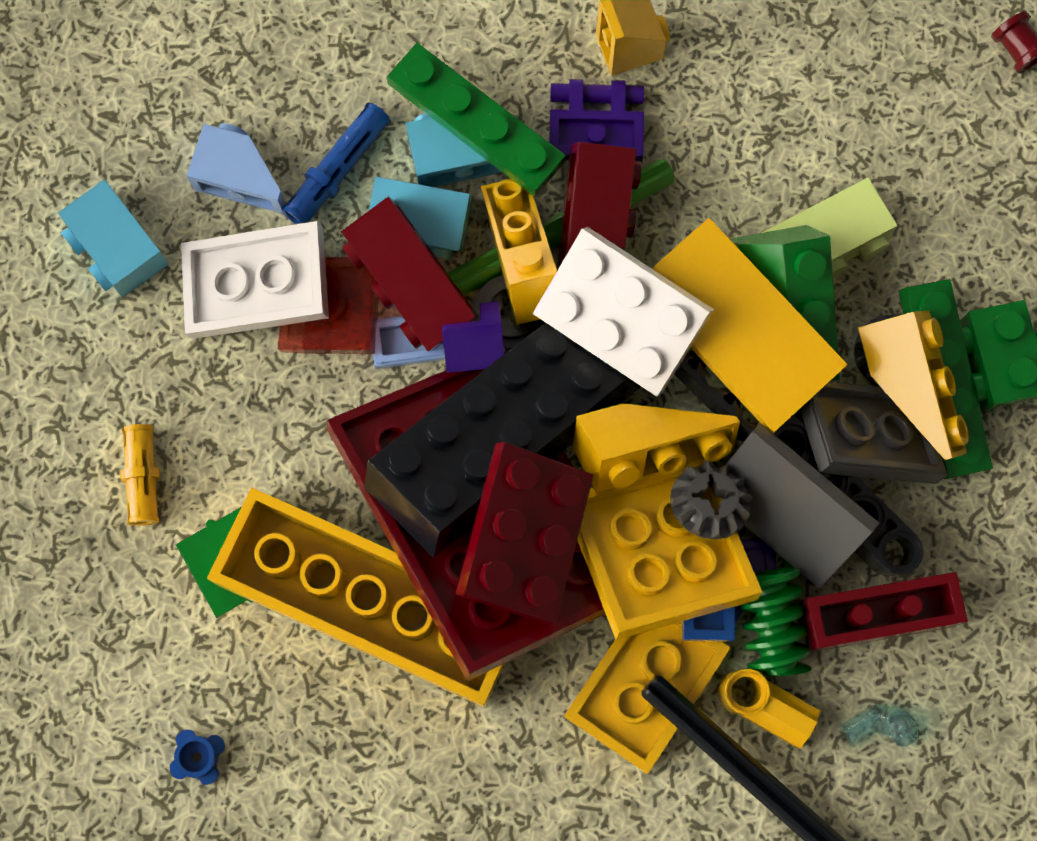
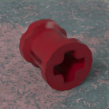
(1019, 40)

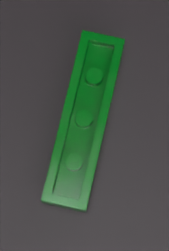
(476, 119)
(940, 300)

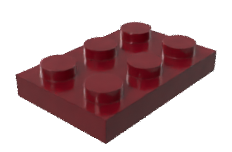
(524, 534)

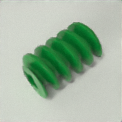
(774, 625)

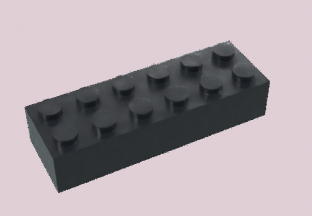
(526, 398)

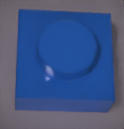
(711, 627)

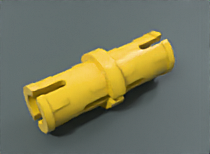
(140, 475)

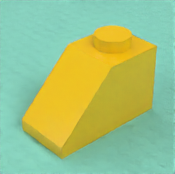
(630, 34)

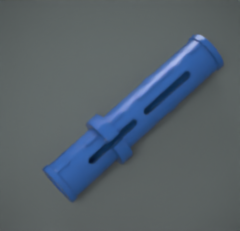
(325, 178)

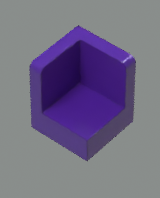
(475, 343)

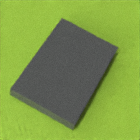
(866, 435)
(798, 507)

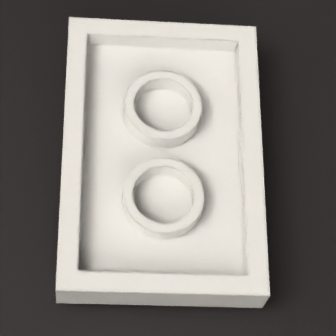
(254, 280)
(622, 311)

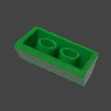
(801, 269)

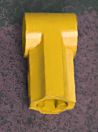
(771, 708)

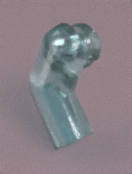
(883, 720)

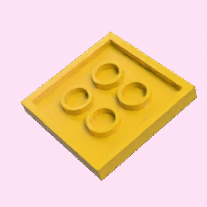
(653, 567)

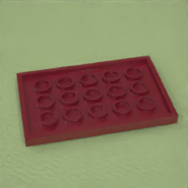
(473, 631)

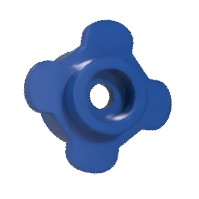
(188, 745)

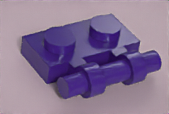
(595, 126)

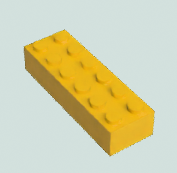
(339, 589)

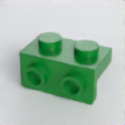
(1001, 354)

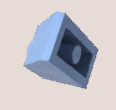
(232, 168)

